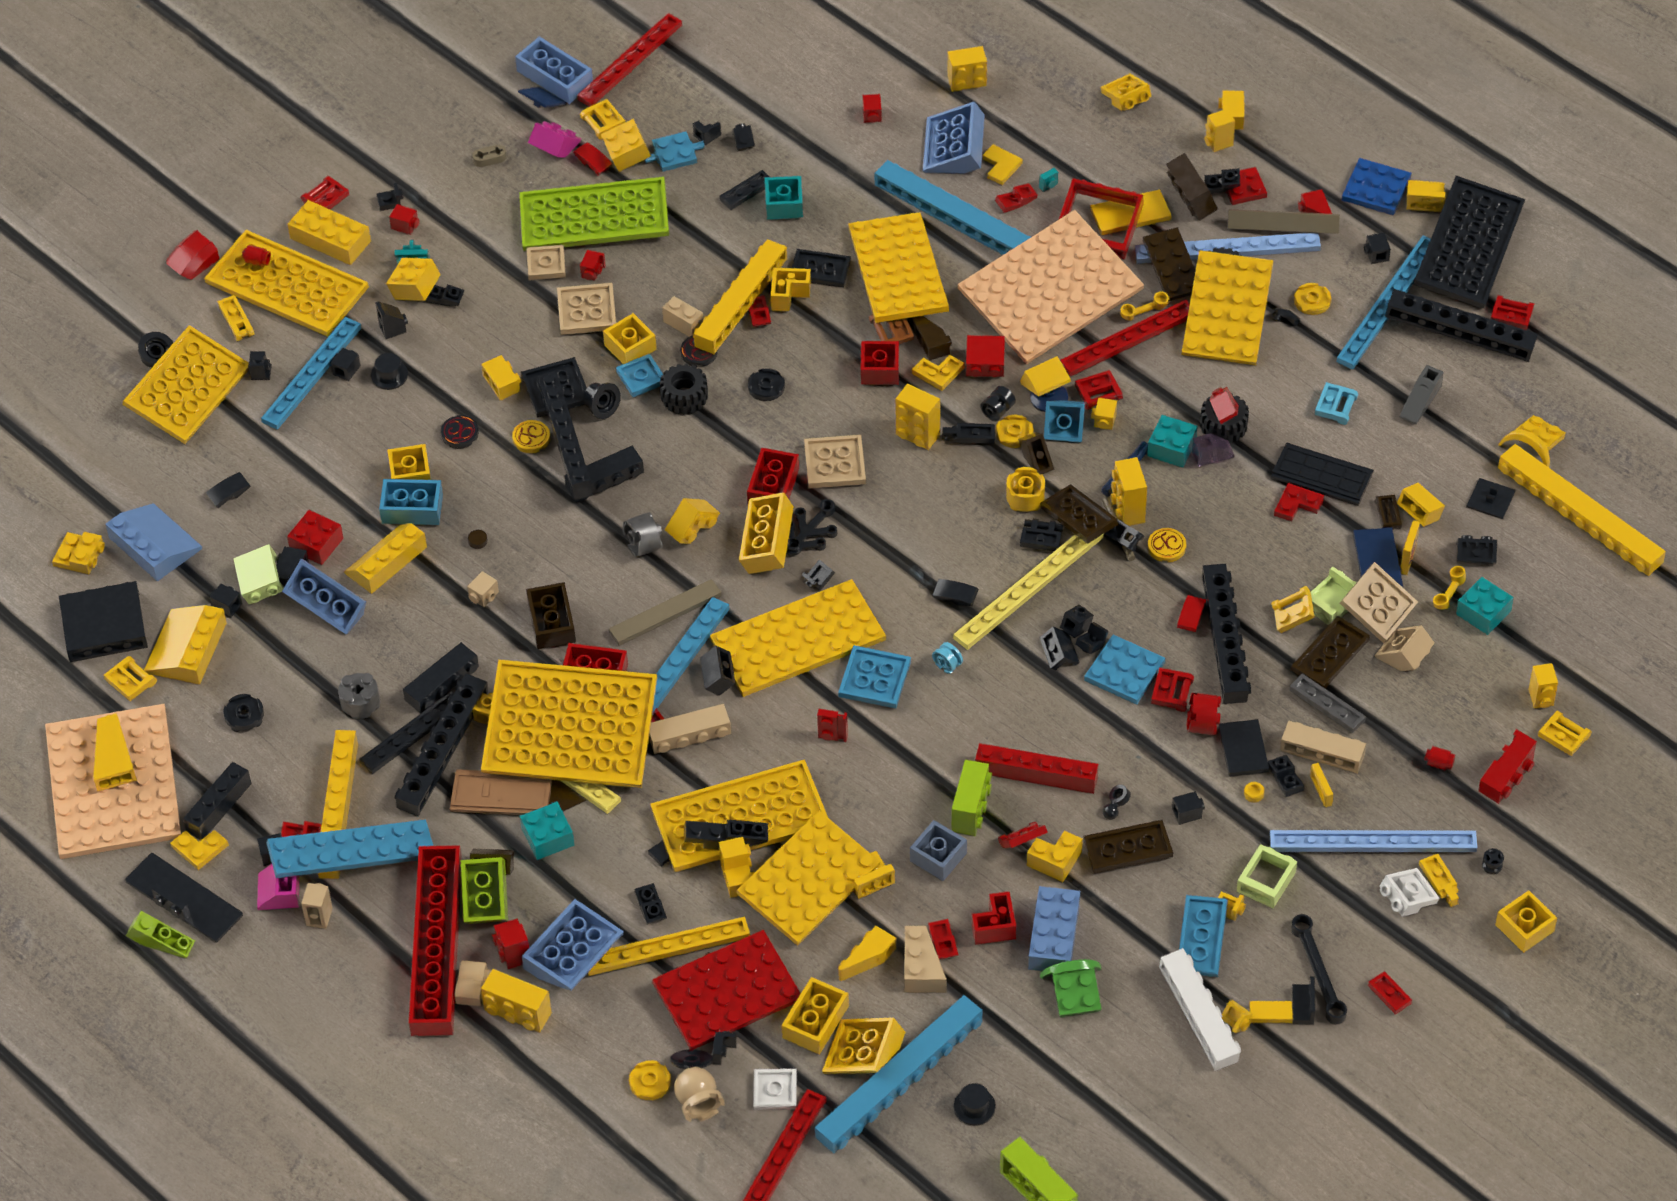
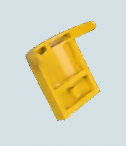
(1538, 435)

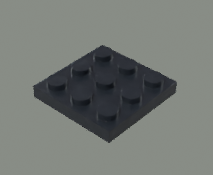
(570, 381)

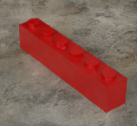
(1039, 768)

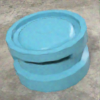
(947, 657)

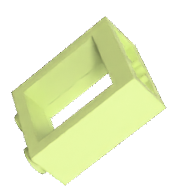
(1260, 891)

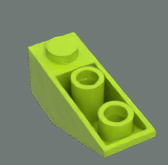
(159, 936)

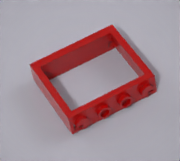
(1110, 194)

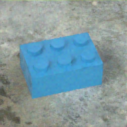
(411, 501)

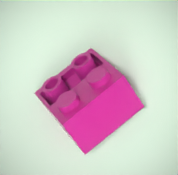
(553, 139)
(277, 892)

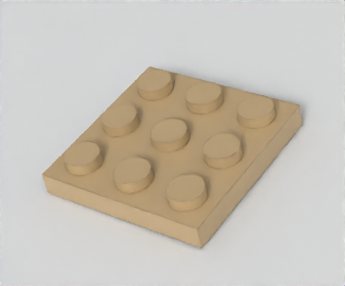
(586, 308)
(834, 461)
(1378, 602)

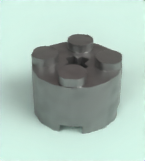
(642, 534)
(359, 695)

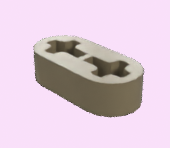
(489, 155)

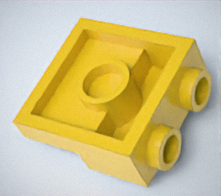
(1127, 92)
(79, 552)

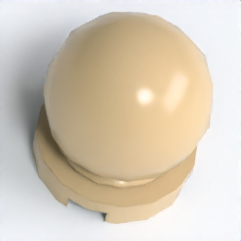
(698, 1094)

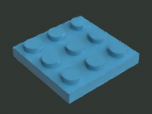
(1124, 669)
(874, 677)

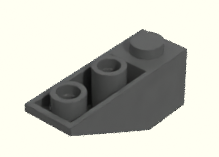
(1422, 394)

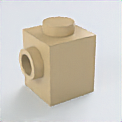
(483, 589)

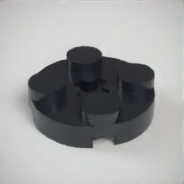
(245, 722)

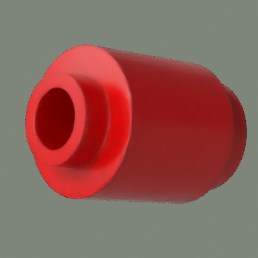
(256, 256)
(1440, 758)

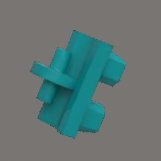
(411, 251)

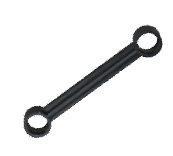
(1319, 969)

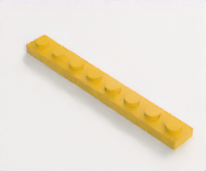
(672, 945)

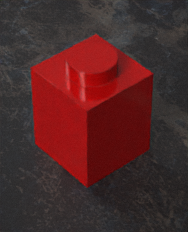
(872, 108)
(404, 219)

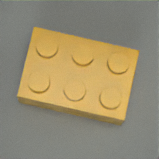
(917, 416)
(1129, 491)
(516, 1000)
(815, 1015)

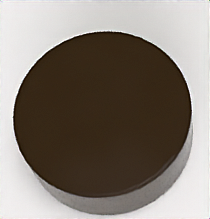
(477, 539)

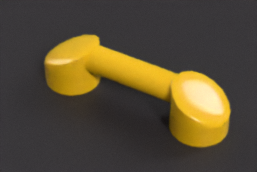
(1159, 302)
(1458, 577)

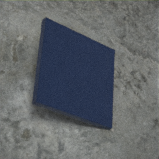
(541, 97)

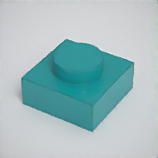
(1048, 179)

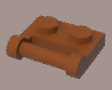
(898, 328)

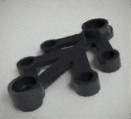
(796, 544)

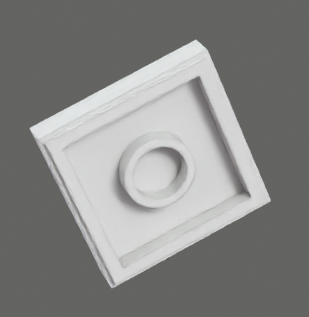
(775, 1089)

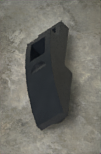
(712, 833)

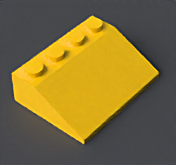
(187, 643)

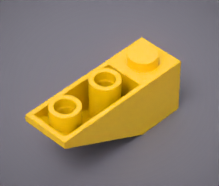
(871, 952)

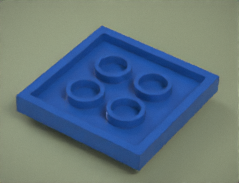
(1376, 186)

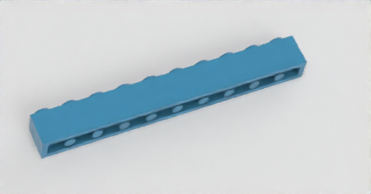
(948, 208)
(898, 1074)

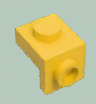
(1235, 905)
(1236, 1016)

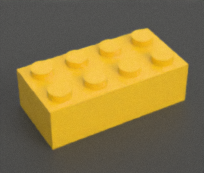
(329, 232)
(766, 533)

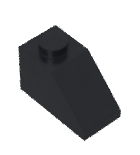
(390, 320)

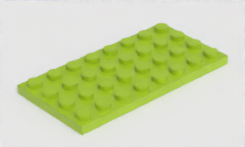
(594, 213)

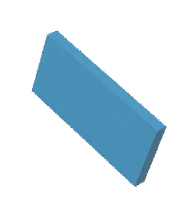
(1204, 932)

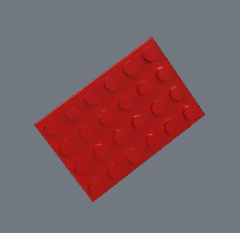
(727, 989)

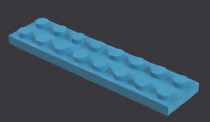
(348, 848)

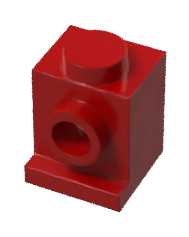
(592, 265)

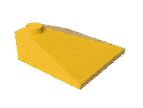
(863, 1045)

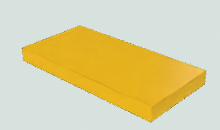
(1116, 217)

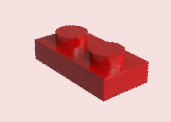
(1389, 992)

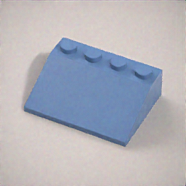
(954, 140)
(152, 539)
(570, 946)

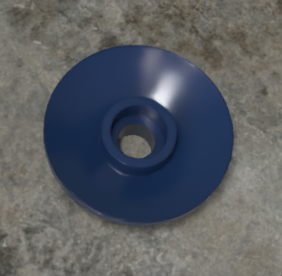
(1057, 394)

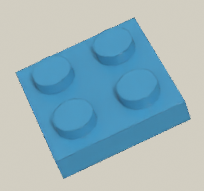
(640, 375)

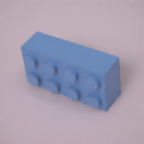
(553, 69)
(1053, 927)

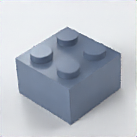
(938, 850)

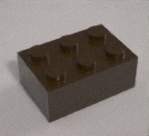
(1191, 187)
(551, 615)

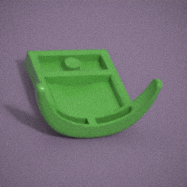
(1075, 986)

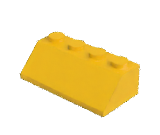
(387, 557)

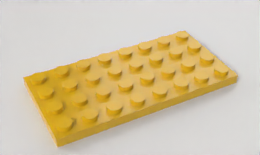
(898, 267)
(289, 285)
(799, 637)
(777, 796)

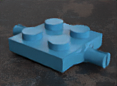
(674, 151)

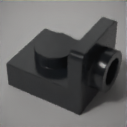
(389, 199)
(721, 1042)

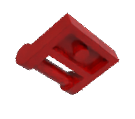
(330, 196)
(1512, 312)
(1098, 384)
(1166, 686)
(1022, 835)

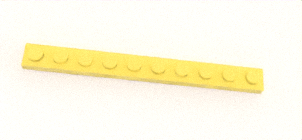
(1022, 591)

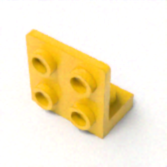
(1425, 196)
(876, 880)

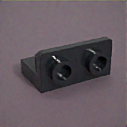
(1476, 550)

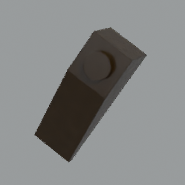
(931, 337)

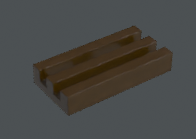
(1390, 524)

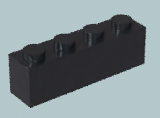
(612, 470)
(440, 677)
(217, 801)

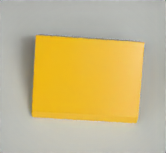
(1045, 377)

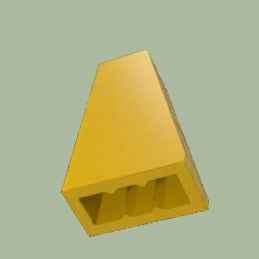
(112, 758)

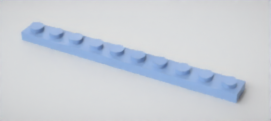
(1247, 245)
(1373, 841)

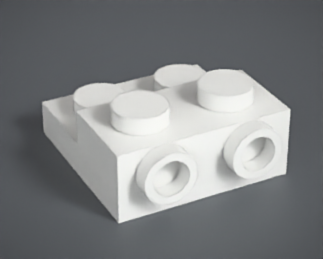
(1408, 891)

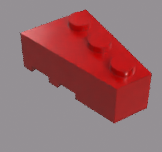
(1509, 768)

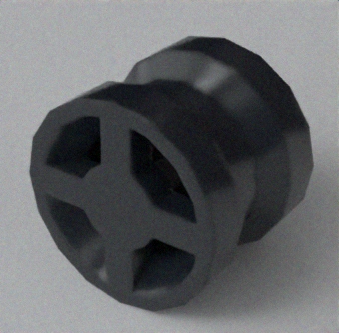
(1490, 856)

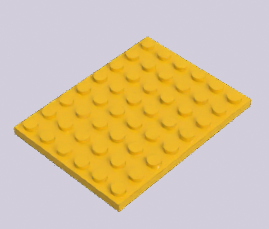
(569, 723)

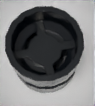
(997, 403)

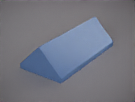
(325, 597)

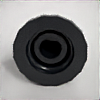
(152, 347)
(389, 372)
(602, 399)
(974, 1105)

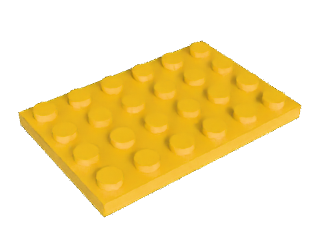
(1227, 307)
(186, 384)
(807, 877)

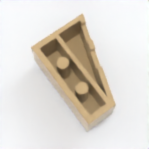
(922, 964)

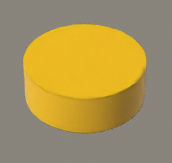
(1254, 792)

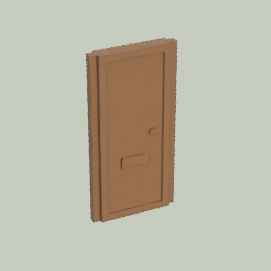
(498, 793)

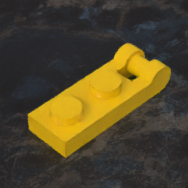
(235, 317)

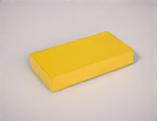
(1321, 785)
(1271, 1011)

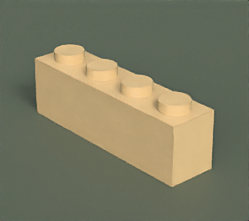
(689, 729)
(1323, 746)

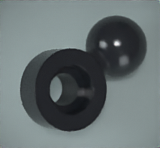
(1119, 796)

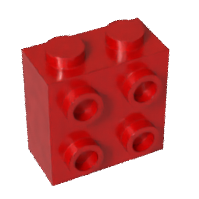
(985, 356)

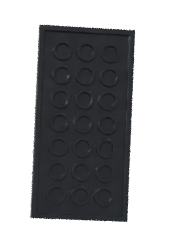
(1469, 242)

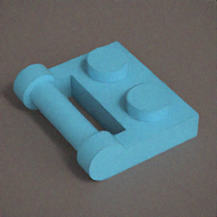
(1330, 400)

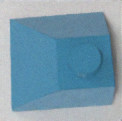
(1064, 420)

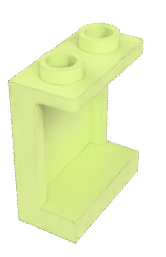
(258, 574)
(1328, 595)

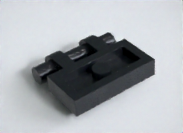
(1041, 539)

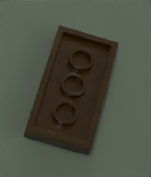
(1171, 262)
(1079, 513)
(1331, 652)
(1128, 846)

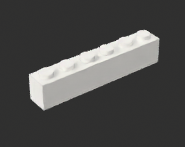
(1199, 1009)

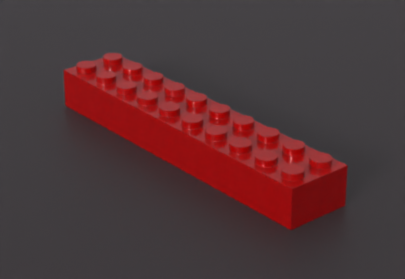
(435, 941)

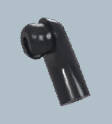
(1287, 314)

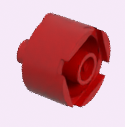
(1203, 714)

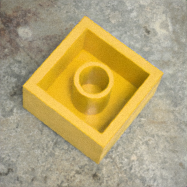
(967, 68)
(626, 145)
(413, 279)
(629, 339)
(409, 463)
(1526, 921)

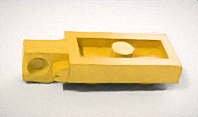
(1440, 878)

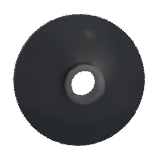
(687, 1059)

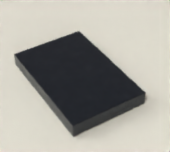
(825, 267)
(1243, 747)

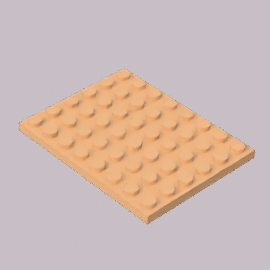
(1050, 286)
(123, 814)

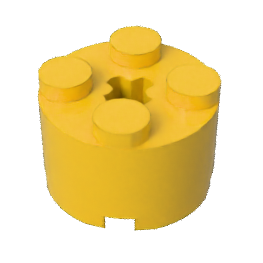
(1025, 489)

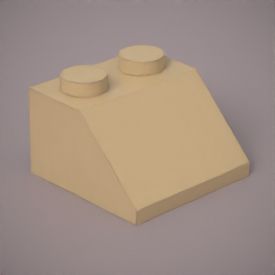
(1406, 648)

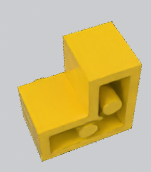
(788, 284)
(689, 518)
(1055, 859)
(735, 863)

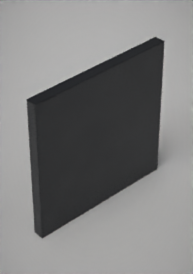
(1491, 498)

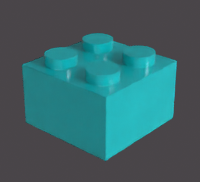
(784, 197)
(1172, 441)
(1484, 605)
(547, 830)

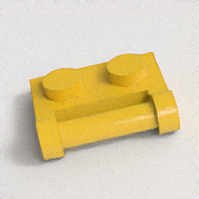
(605, 113)
(1296, 614)
(126, 682)
(1562, 737)

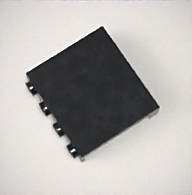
(102, 621)

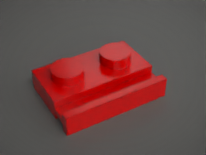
(832, 725)

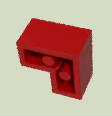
(998, 923)
(511, 942)

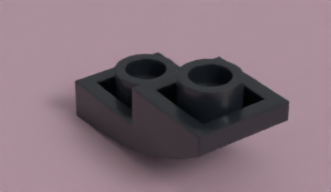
(1223, 182)
(445, 296)
(227, 488)
(955, 591)
(1285, 775)
(650, 903)

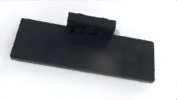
(184, 897)

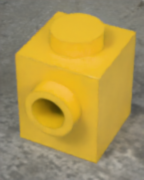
(1104, 413)

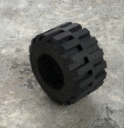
(683, 377)
(1229, 430)

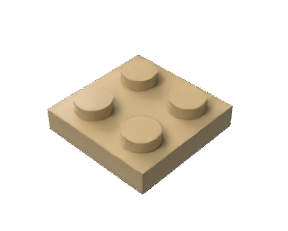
(546, 262)

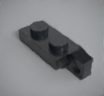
(969, 433)

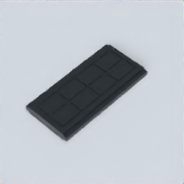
(1322, 474)

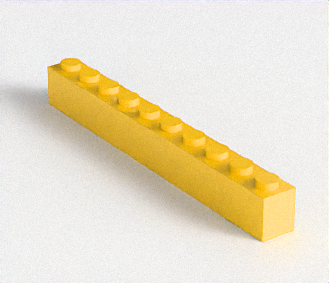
(1581, 510)

